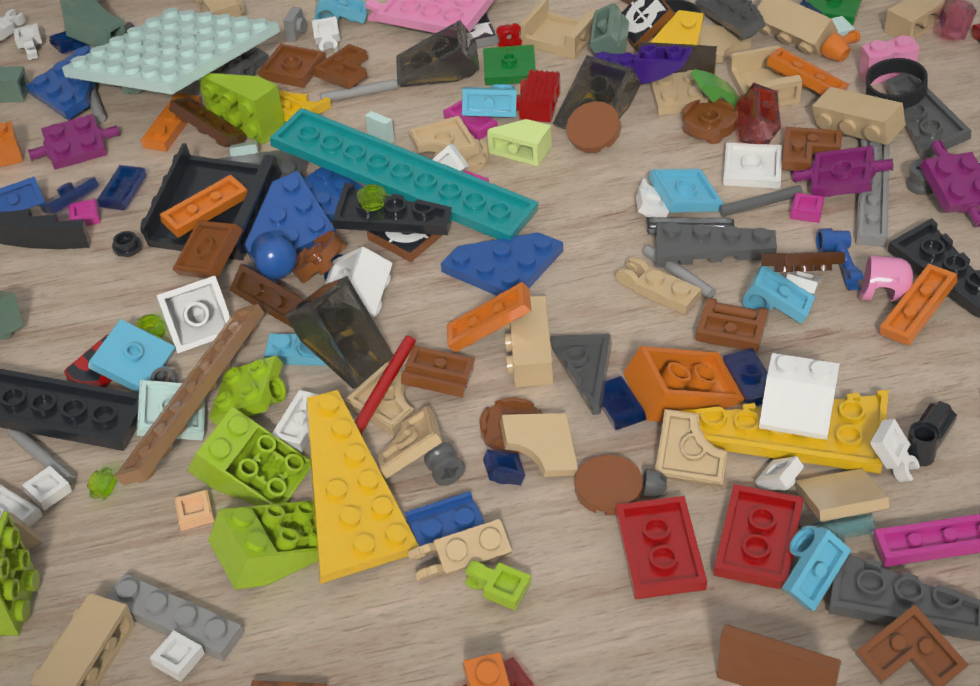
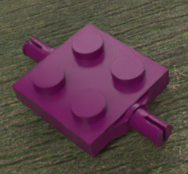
(73, 142)
(843, 171)
(954, 181)

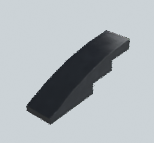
(42, 232)

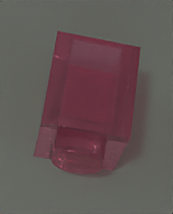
(955, 19)

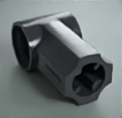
(930, 432)

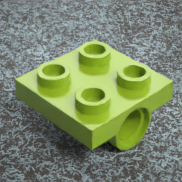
(250, 389)

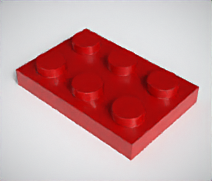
(758, 536)
(660, 547)

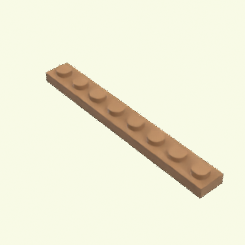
(188, 398)

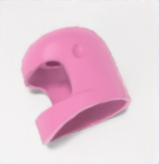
(886, 272)

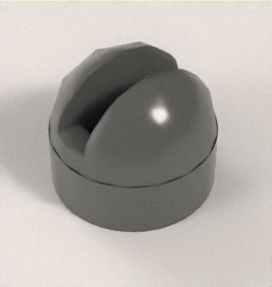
(160, 374)
(653, 483)

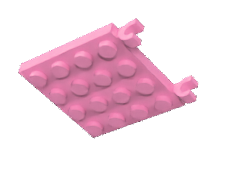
(428, 14)

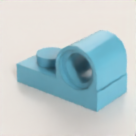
(349, 9)
(493, 101)
(772, 290)
(290, 350)
(819, 561)

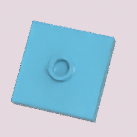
(685, 190)
(130, 355)

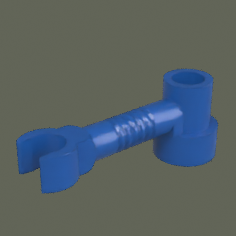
(839, 241)

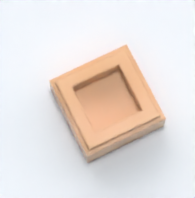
(194, 510)

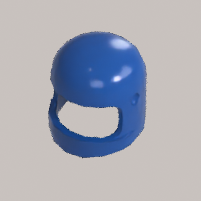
(273, 254)

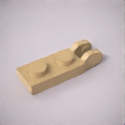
(658, 285)
(457, 550)

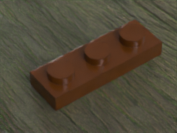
(207, 122)
(802, 261)
(266, 292)

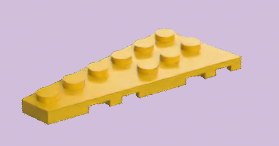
(848, 441)
(351, 501)

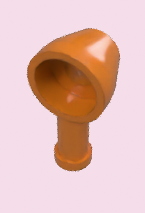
(837, 46)

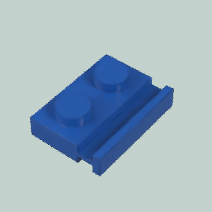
(443, 518)

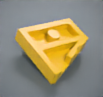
(681, 29)
(294, 101)

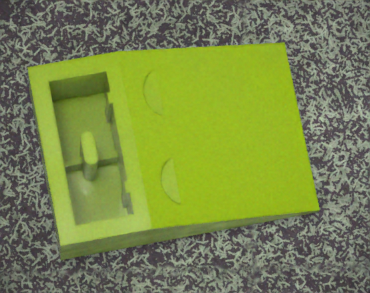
(244, 102)
(249, 462)
(264, 542)
(17, 578)

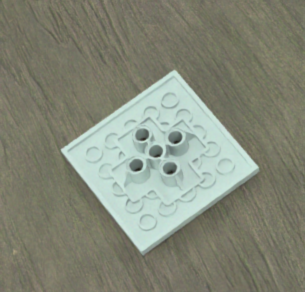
(170, 50)

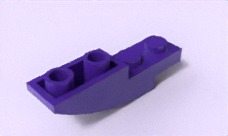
(651, 61)

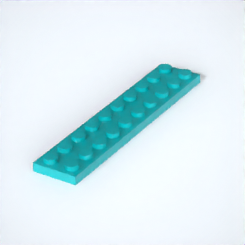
(404, 173)

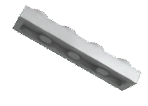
(168, 613)

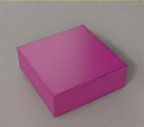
(807, 207)
(85, 210)

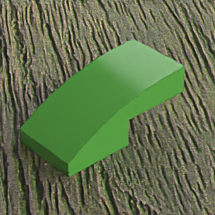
(715, 87)

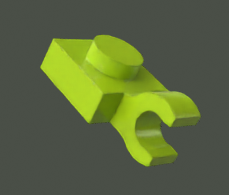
(502, 585)

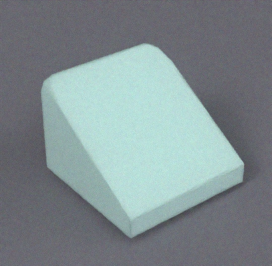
(244, 148)

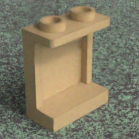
(556, 32)
(751, 67)

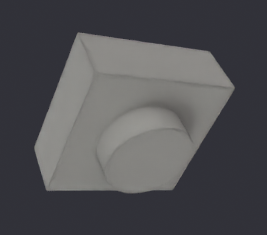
(294, 24)

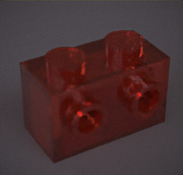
(758, 115)

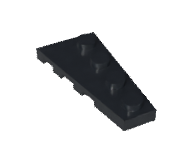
(393, 216)
(928, 246)

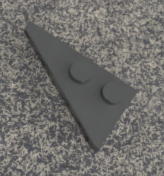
(586, 364)

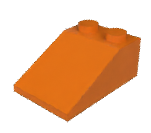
(680, 381)

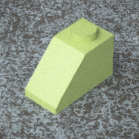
(521, 141)

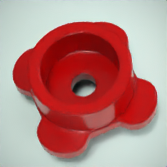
(513, 30)

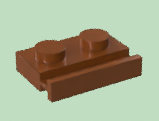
(437, 371)

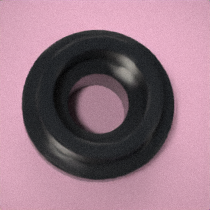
(126, 244)

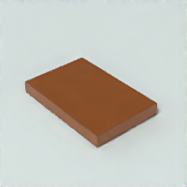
(764, 661)

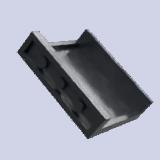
(195, 173)

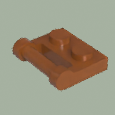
(732, 325)

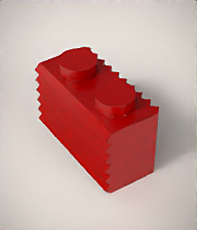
(538, 96)

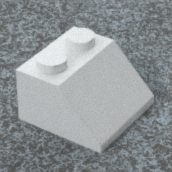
(367, 274)
(193, 313)
(799, 396)

